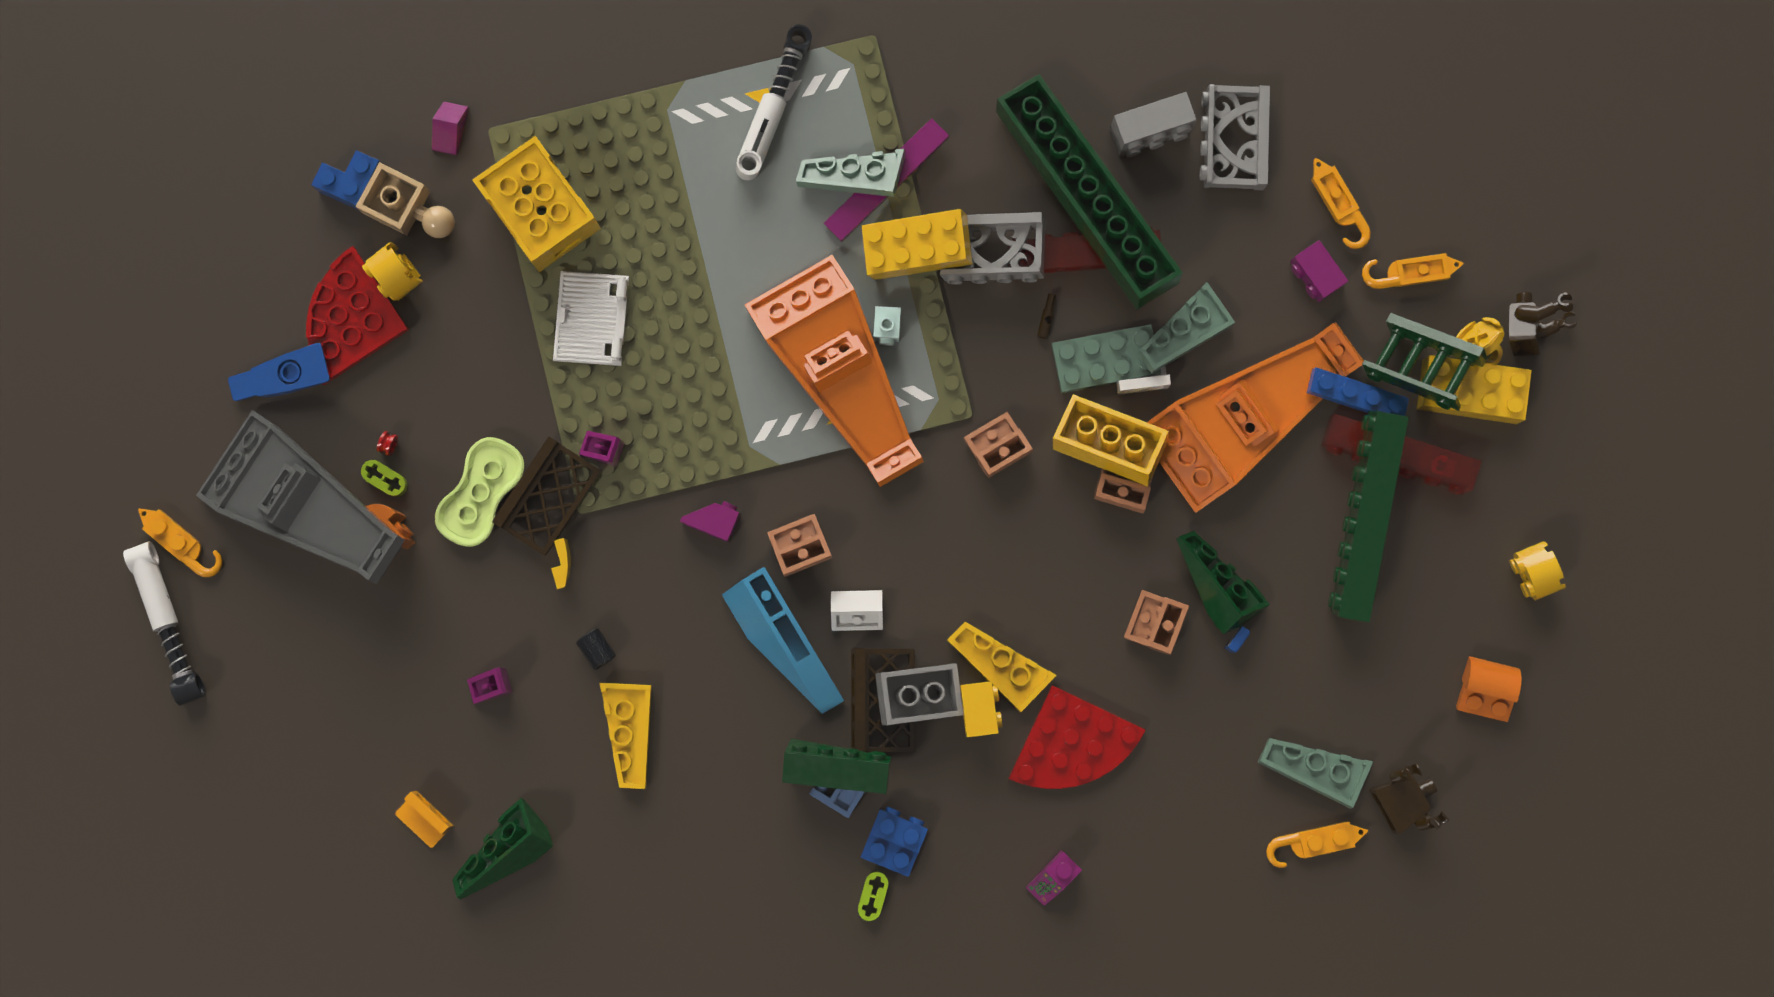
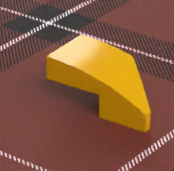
(562, 572)

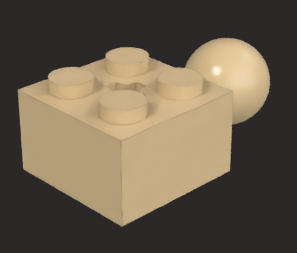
(408, 206)

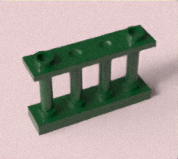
(1425, 337)

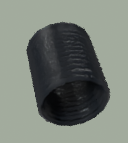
(596, 649)

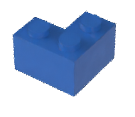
(346, 185)

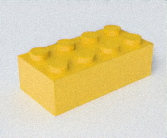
(917, 244)
(1485, 392)
(1110, 440)

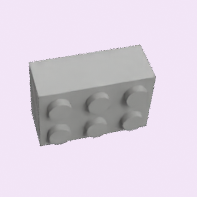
(1152, 125)
(919, 694)

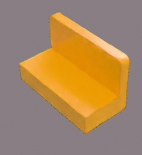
(423, 819)

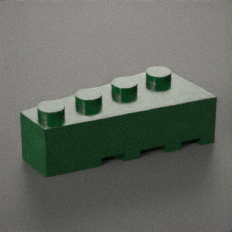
(835, 767)

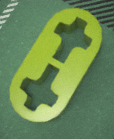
(381, 483)
(879, 897)

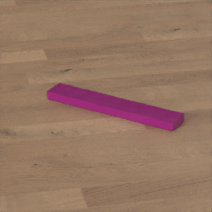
(861, 205)

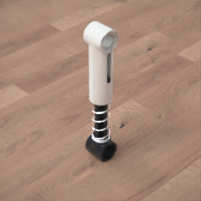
(772, 104)
(144, 563)

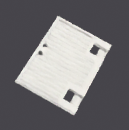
(590, 318)

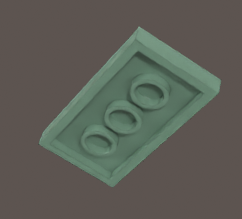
(1101, 359)

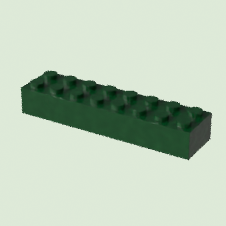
(1368, 515)

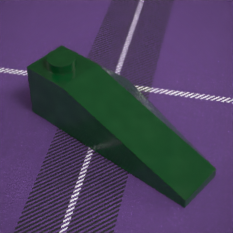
(1224, 594)
(512, 846)

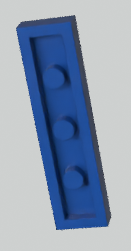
(1355, 393)

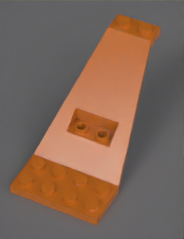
(812, 323)
(1210, 440)

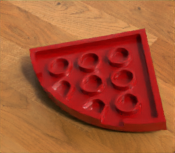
(350, 315)
(1073, 743)

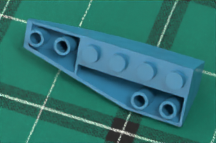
(779, 637)

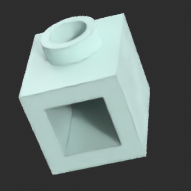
(887, 325)

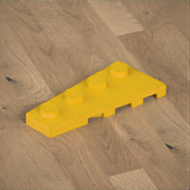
(1012, 673)
(629, 725)

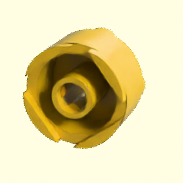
(393, 272)
(1538, 571)

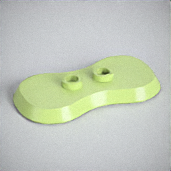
(488, 474)

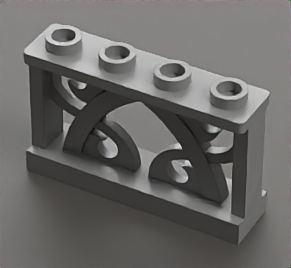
(1260, 146)
(1019, 223)

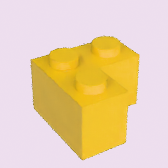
(979, 709)

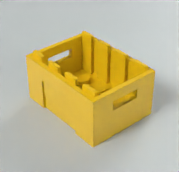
(540, 236)

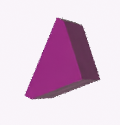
(448, 127)
(602, 448)
(489, 685)

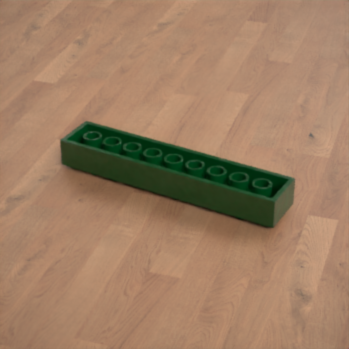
(1088, 192)

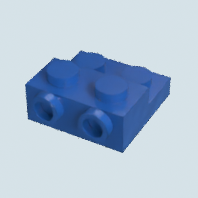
(894, 841)

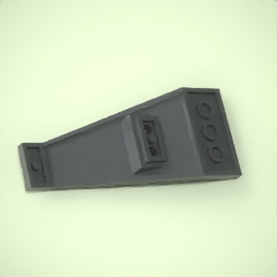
(288, 495)

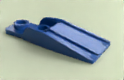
(282, 374)

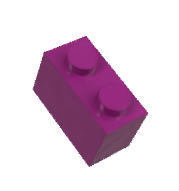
(1318, 271)

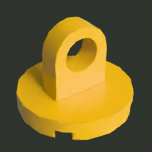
(1487, 335)

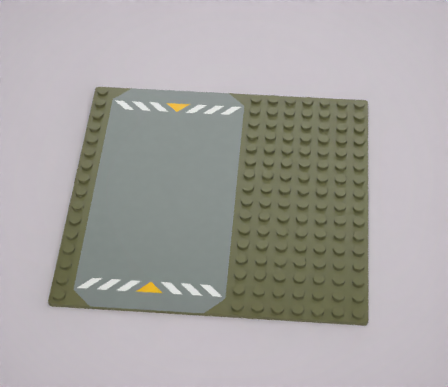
(696, 377)

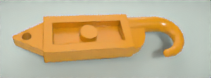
(1339, 201)
(1413, 271)
(177, 541)
(1316, 841)

